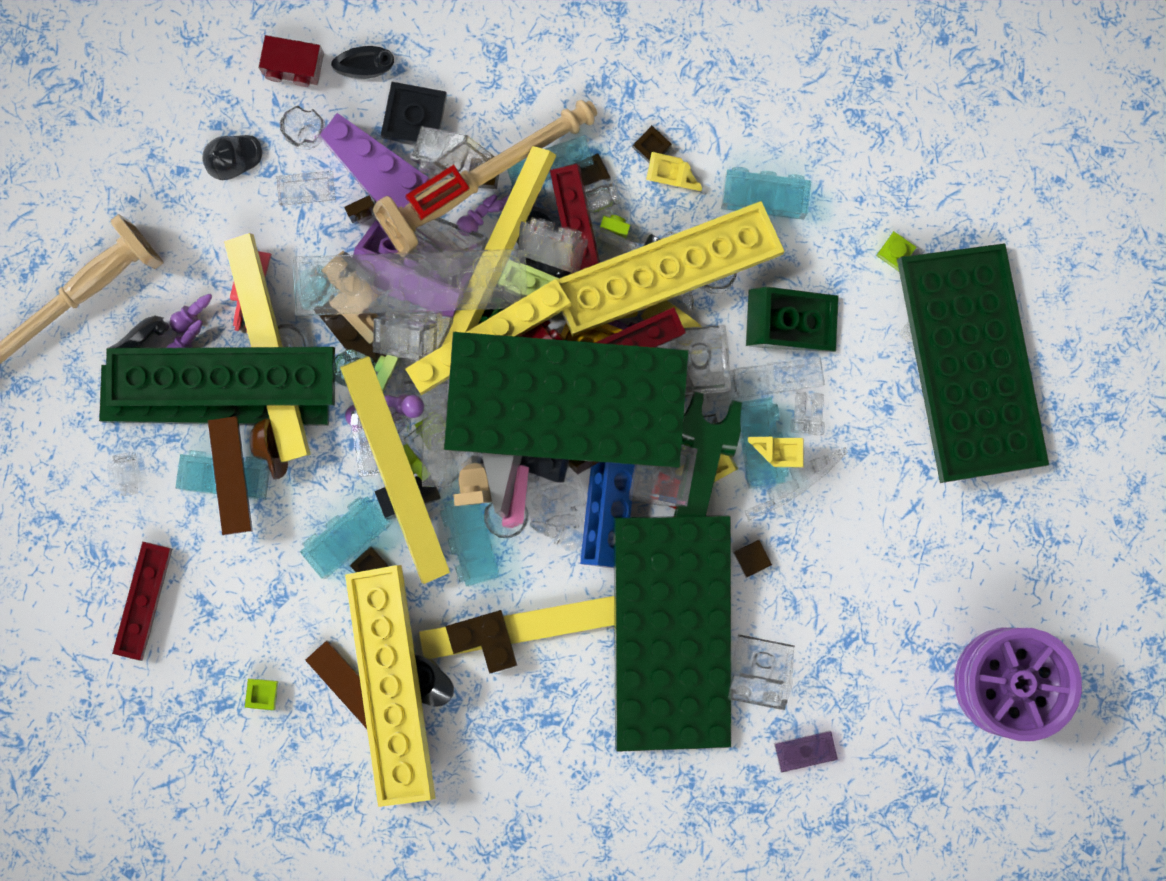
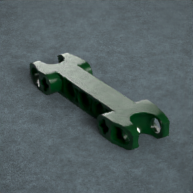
(711, 442)

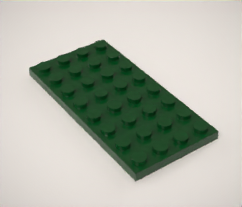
(972, 362)
(566, 399)
(672, 632)

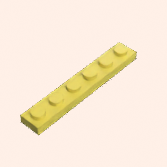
(512, 321)

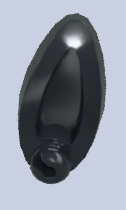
(363, 62)
(142, 331)

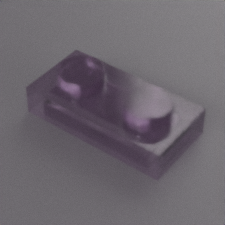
(805, 751)

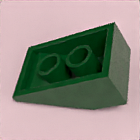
(791, 319)

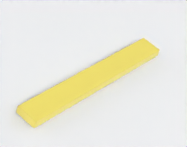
(508, 225)
(264, 332)
(395, 469)
(533, 625)

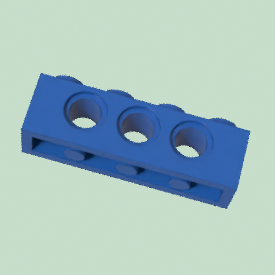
(606, 499)

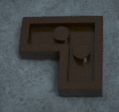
(489, 633)

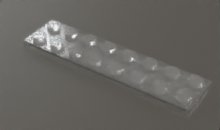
(409, 281)

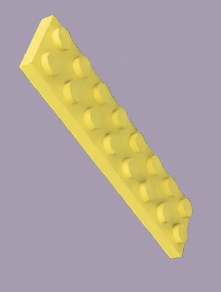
(669, 267)
(390, 686)

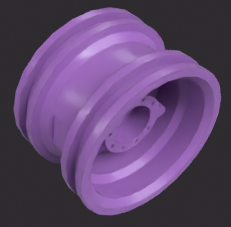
(1060, 689)

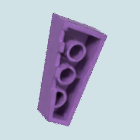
(371, 163)

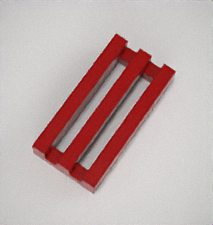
(417, 205)

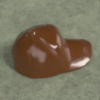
(264, 447)

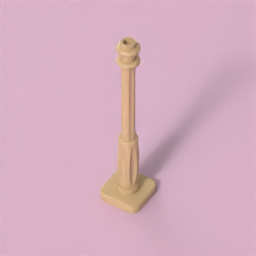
(402, 222)
(86, 282)

